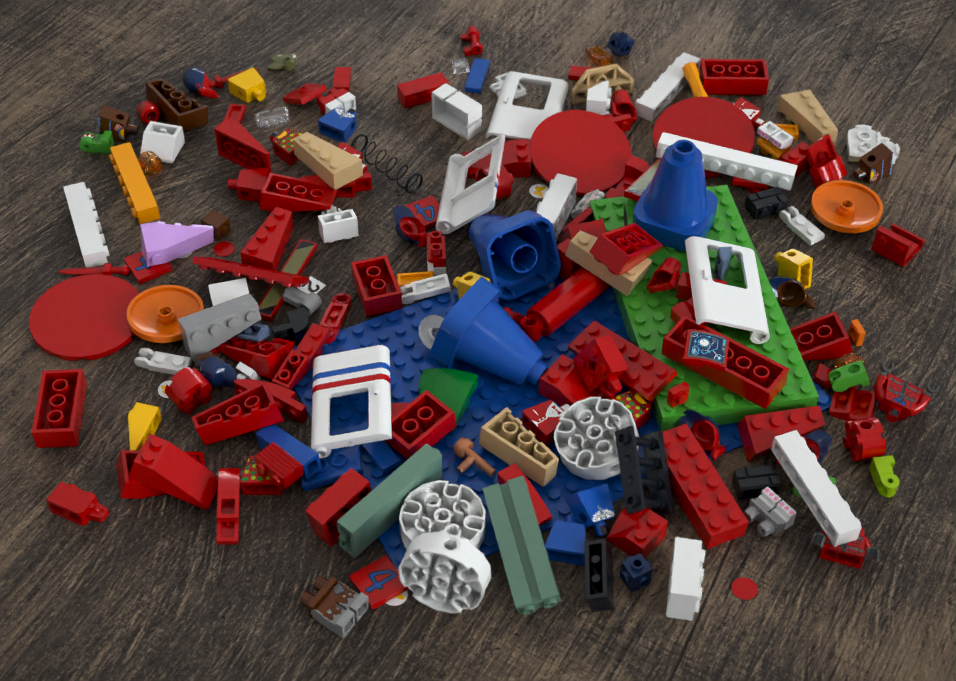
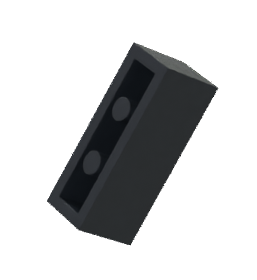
(599, 575)

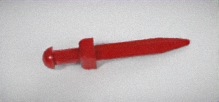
(218, 81)
(107, 269)

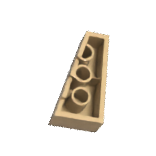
(808, 114)
(327, 161)
(579, 252)
(514, 444)

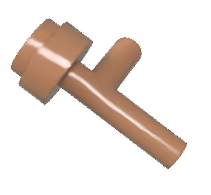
(464, 448)

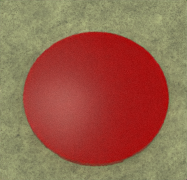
(707, 121)
(580, 147)
(83, 317)

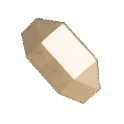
(616, 76)

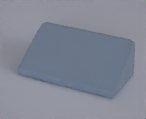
(722, 263)
(255, 333)

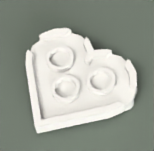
(863, 139)

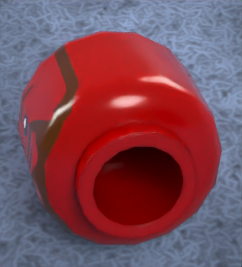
(147, 112)

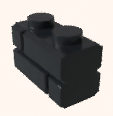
(766, 203)
(751, 481)

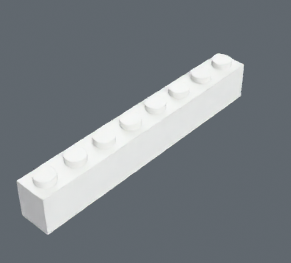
(737, 163)

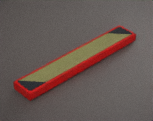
(637, 188)
(295, 264)

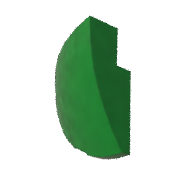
(450, 387)

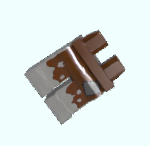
(335, 605)

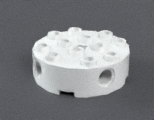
(588, 438)
(443, 507)
(445, 572)

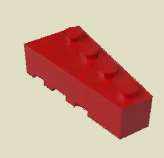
(269, 240)
(238, 415)
(759, 430)

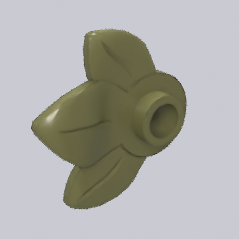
(280, 61)

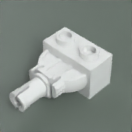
(337, 225)

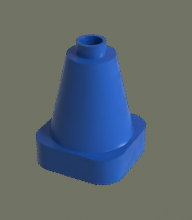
(677, 198)
(516, 251)
(487, 338)

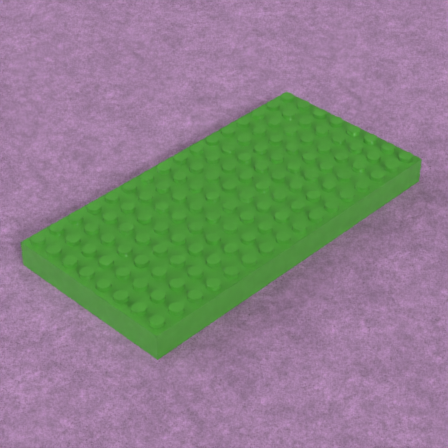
(649, 321)

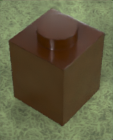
(220, 224)

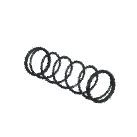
(407, 183)

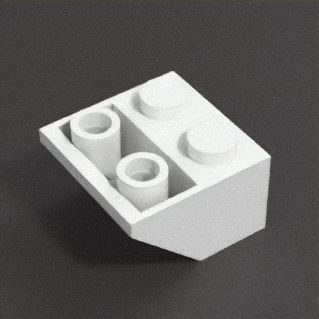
(597, 99)
(163, 140)

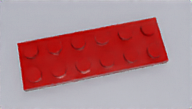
(250, 271)
(644, 372)

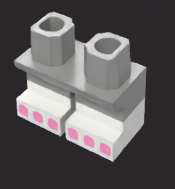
(770, 512)

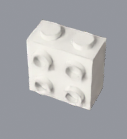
(227, 290)

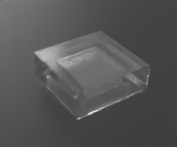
(460, 66)

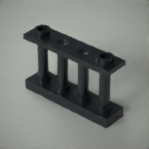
(656, 469)

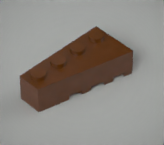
(175, 105)

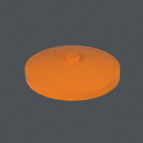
(846, 206)
(156, 312)

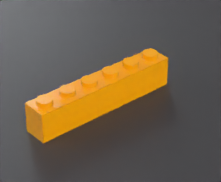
(134, 183)

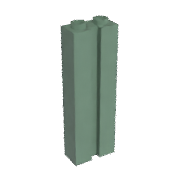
(383, 504)
(521, 546)

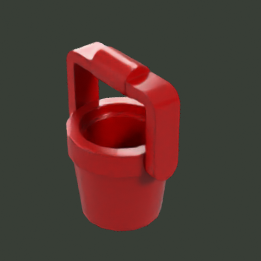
(622, 105)
(665, 276)

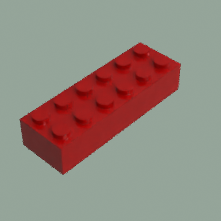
(746, 370)
(701, 489)

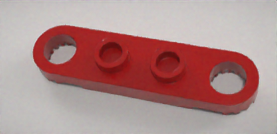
(336, 315)

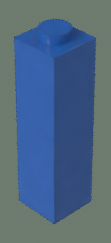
(298, 450)

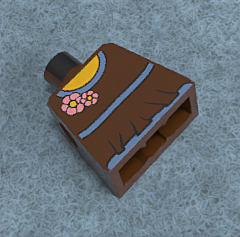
(116, 122)
(875, 164)

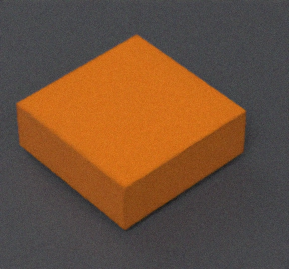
(856, 332)

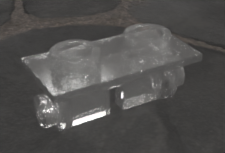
(279, 117)

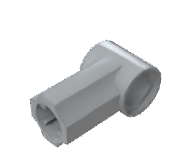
(301, 299)

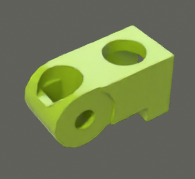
(883, 475)

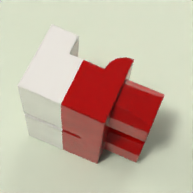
(336, 99)
(436, 253)

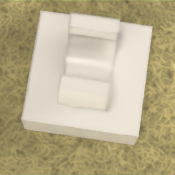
(246, 372)

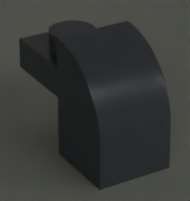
(295, 328)

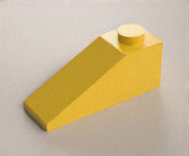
(142, 421)

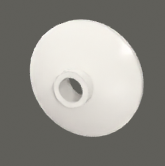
(427, 327)

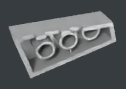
(217, 324)

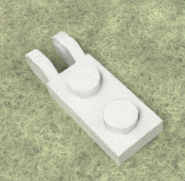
(801, 226)
(425, 288)
(162, 361)

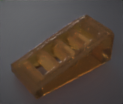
(599, 56)

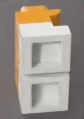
(773, 140)

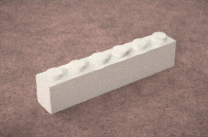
(664, 89)
(85, 225)
(816, 488)

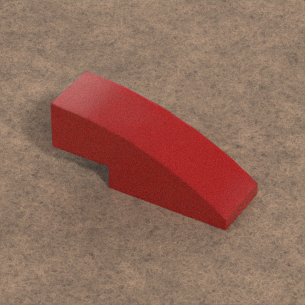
(512, 471)

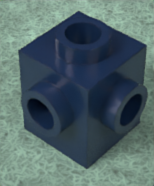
(620, 43)
(636, 572)

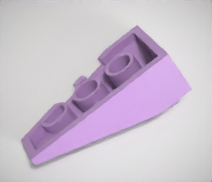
(167, 242)

